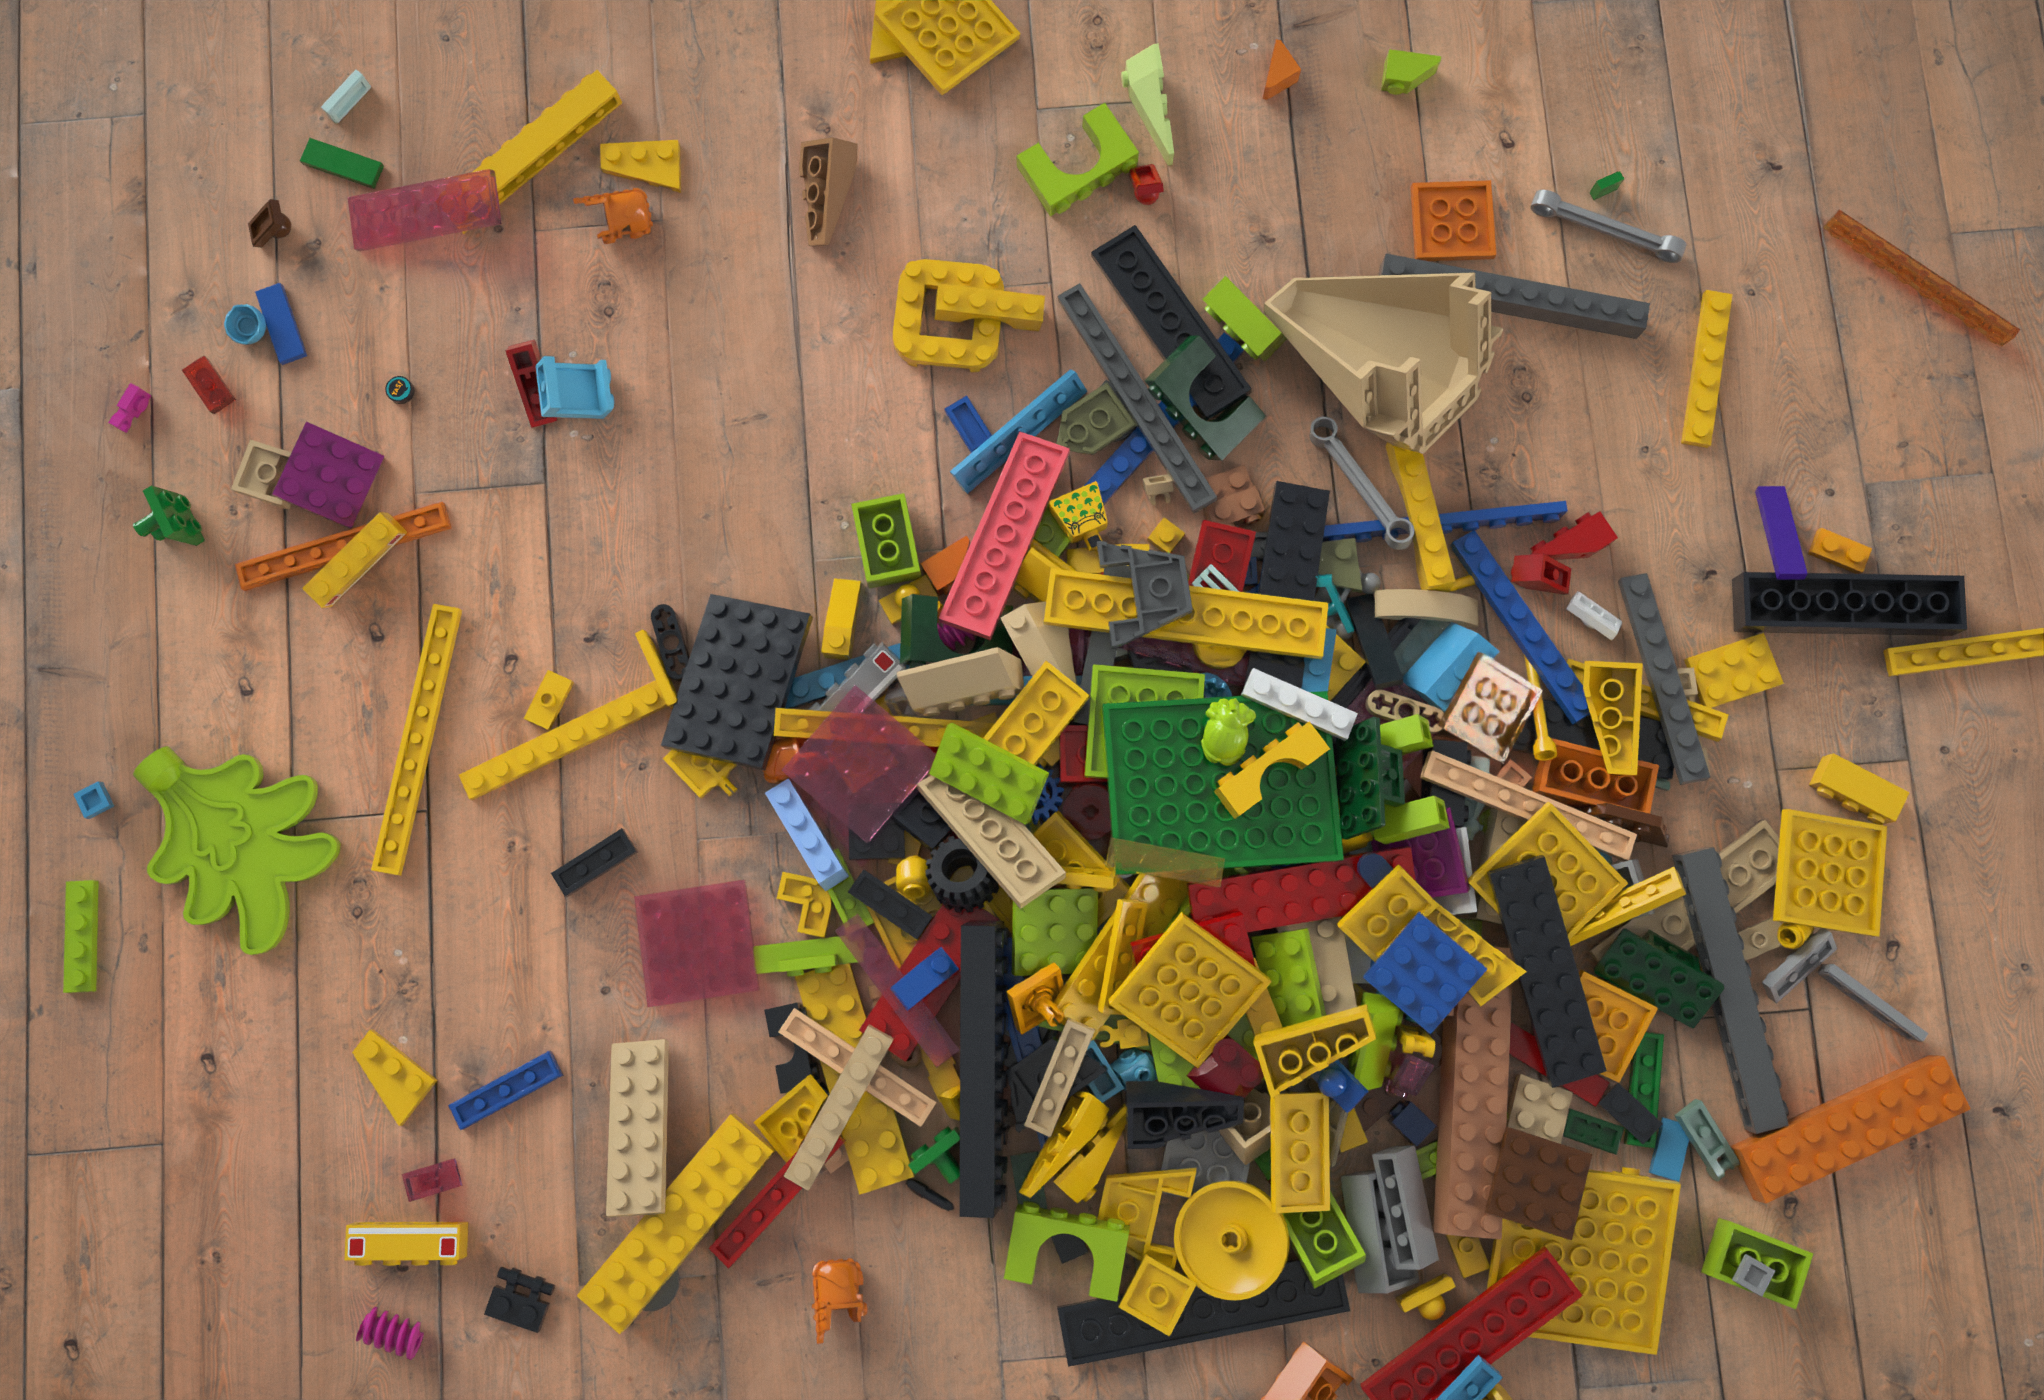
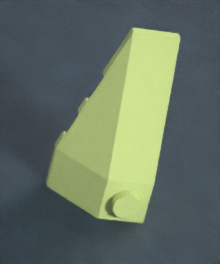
(1144, 83)

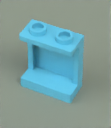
(574, 389)

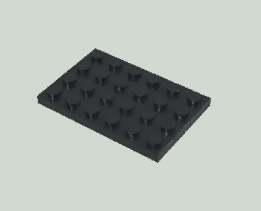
(736, 681)

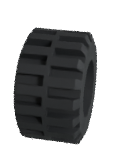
(958, 894)

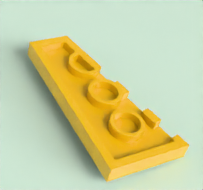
(1500, 969)

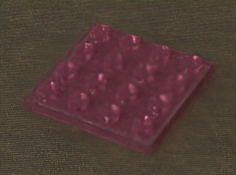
(860, 764)
(696, 943)

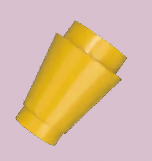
(1793, 935)

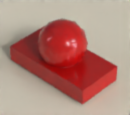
(1146, 184)

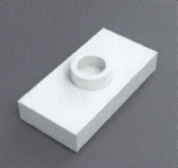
(1594, 615)

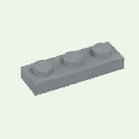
(1799, 965)

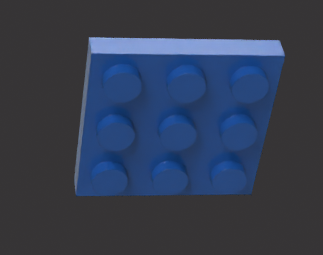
(1424, 972)

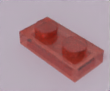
(208, 384)

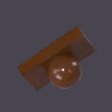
(268, 223)

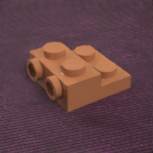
(1236, 498)

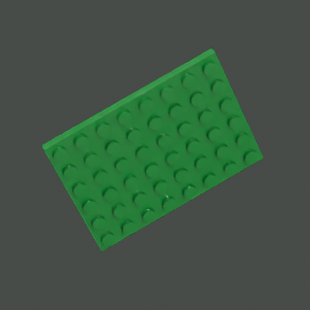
(1166, 787)

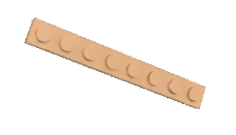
(1522, 802)

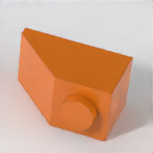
(944, 566)

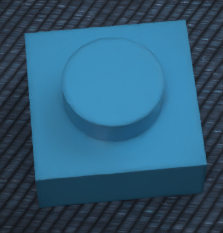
(93, 800)

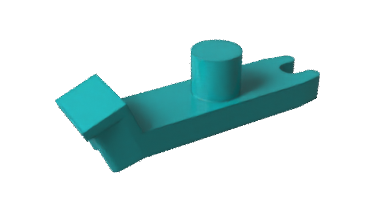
(1336, 605)

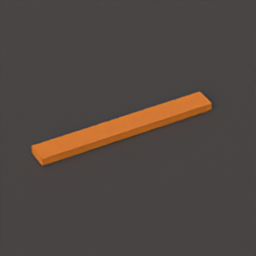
(319, 552)

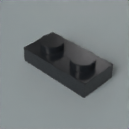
(1630, 1113)

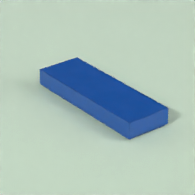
(281, 323)

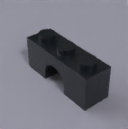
(801, 1064)

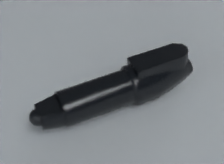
(925, 1192)

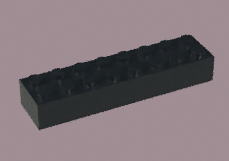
(1850, 604)

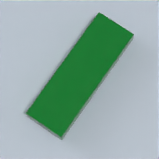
(342, 163)

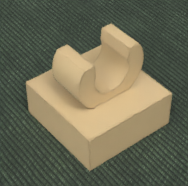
(1158, 485)

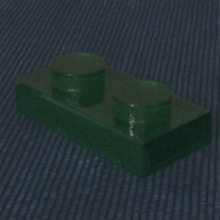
(1021, 1167)

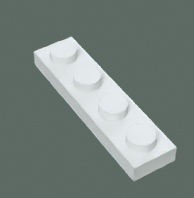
(1299, 704)

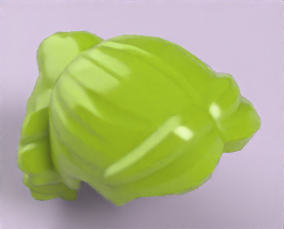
(1226, 731)

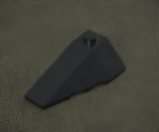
(1171, 1111)

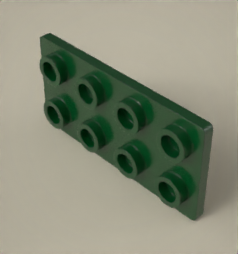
(1367, 779)
(1660, 975)

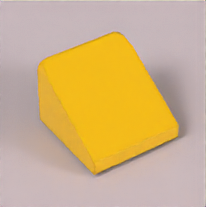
(951, 1102)

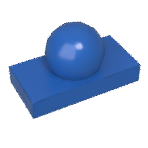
(1340, 1084)

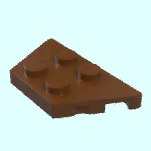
(1647, 826)

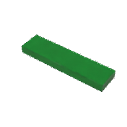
(1646, 1079)

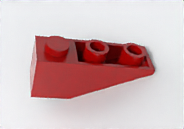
(1581, 541)

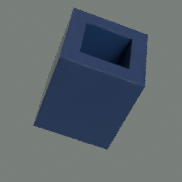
(1410, 1122)

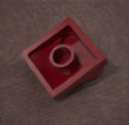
(1228, 1070)

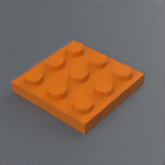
(1453, 220)

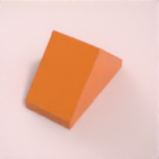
(1282, 71)

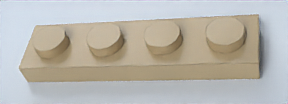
(1059, 1077)

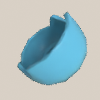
(245, 324)

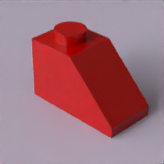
(1541, 574)

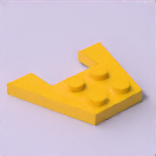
(1136, 1202)

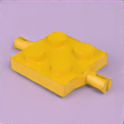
(700, 772)

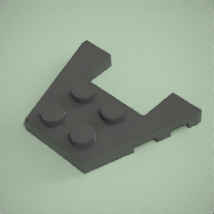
(1158, 589)

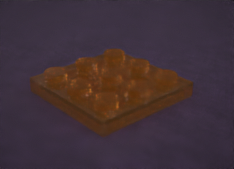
(1490, 707)

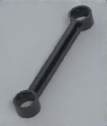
(1362, 676)

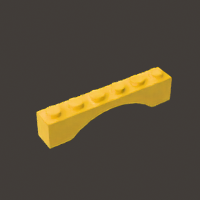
(1430, 548)

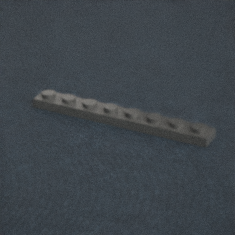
(1664, 679)

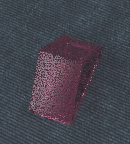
(431, 1180)

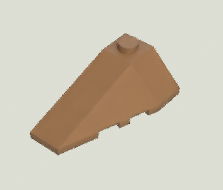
(827, 173)

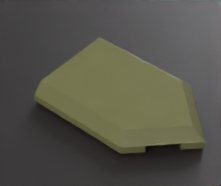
(1094, 422)

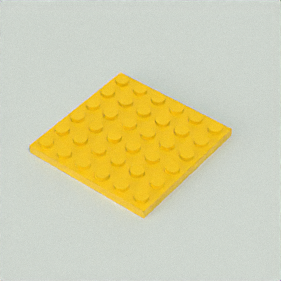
(1614, 1260)

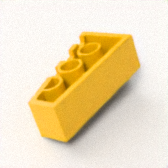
(1310, 1046)

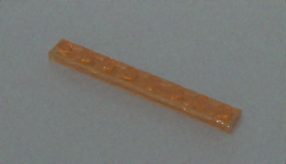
(1921, 278)

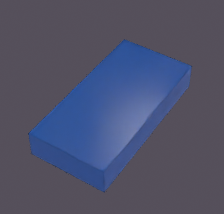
(968, 423)

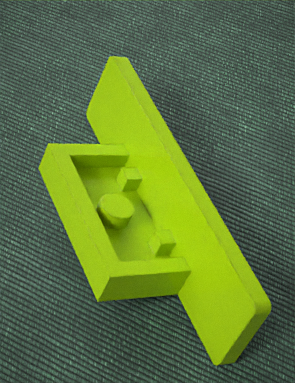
(802, 955)

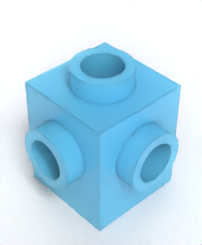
(1134, 1066)

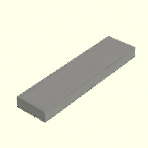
(1872, 1003)

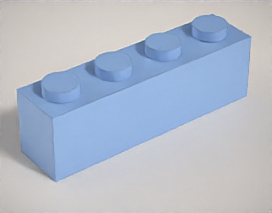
(807, 834)

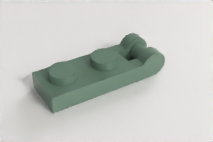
(1707, 1139)

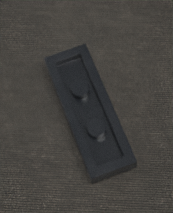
(594, 862)
(890, 904)

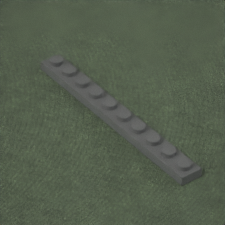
(1137, 398)

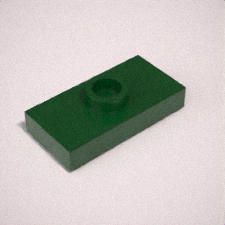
(1593, 1131)

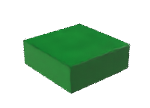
(1606, 185)

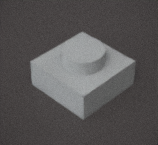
(1753, 1275)

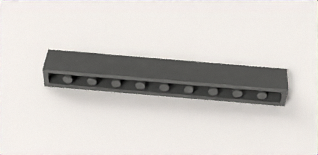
(1540, 300)
(1736, 1008)

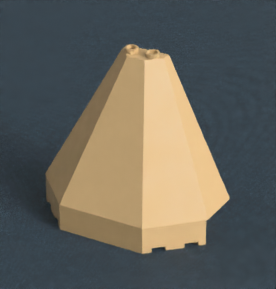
(1393, 347)

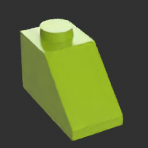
(1407, 70)

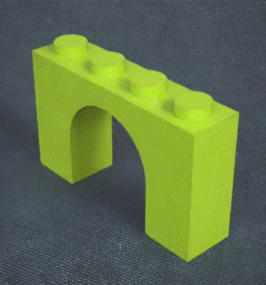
(1058, 189)
(1421, 815)
(1105, 1239)

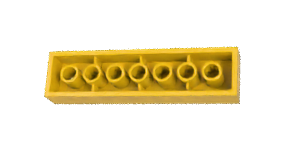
(665, 1240)

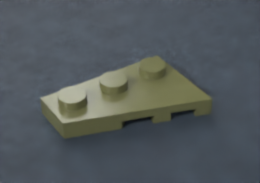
(1341, 561)

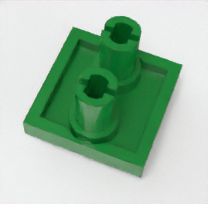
(169, 518)
(939, 1155)

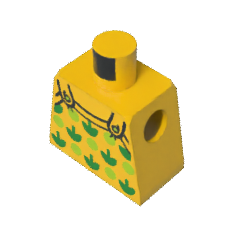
(1081, 515)

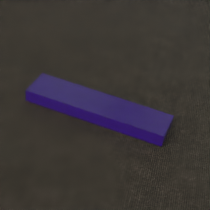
(1781, 532)

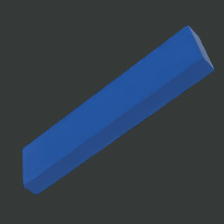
(505, 1090)

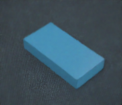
(1669, 1150)

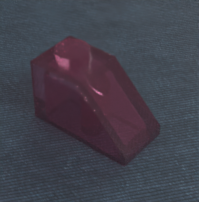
(1408, 1075)

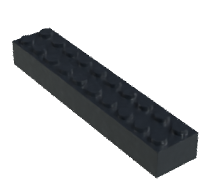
(982, 1068)

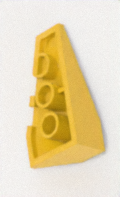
(1076, 1127)

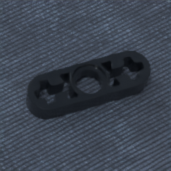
(658, 625)

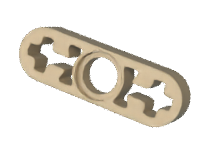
(1388, 698)

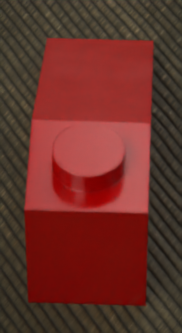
(522, 361)

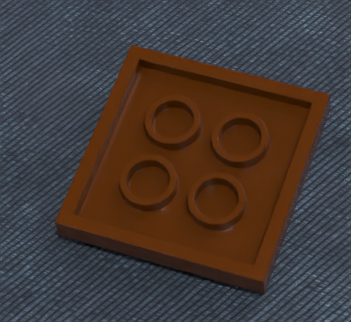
(1538, 1183)

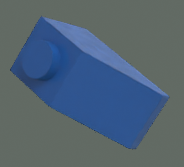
(924, 978)

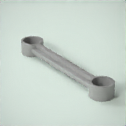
(1666, 248)
(1361, 483)

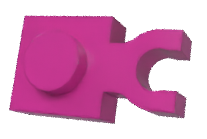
(130, 406)

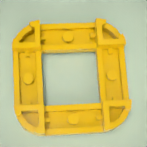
(943, 351)

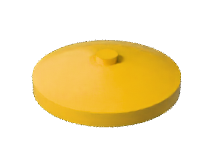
(1231, 1240)

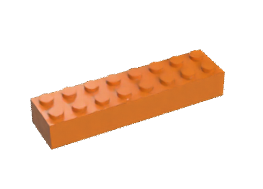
(1850, 1128)

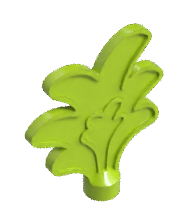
(233, 843)

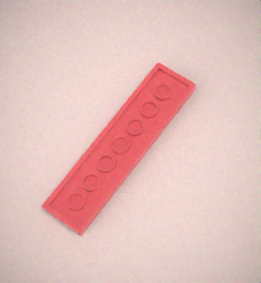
(1004, 536)

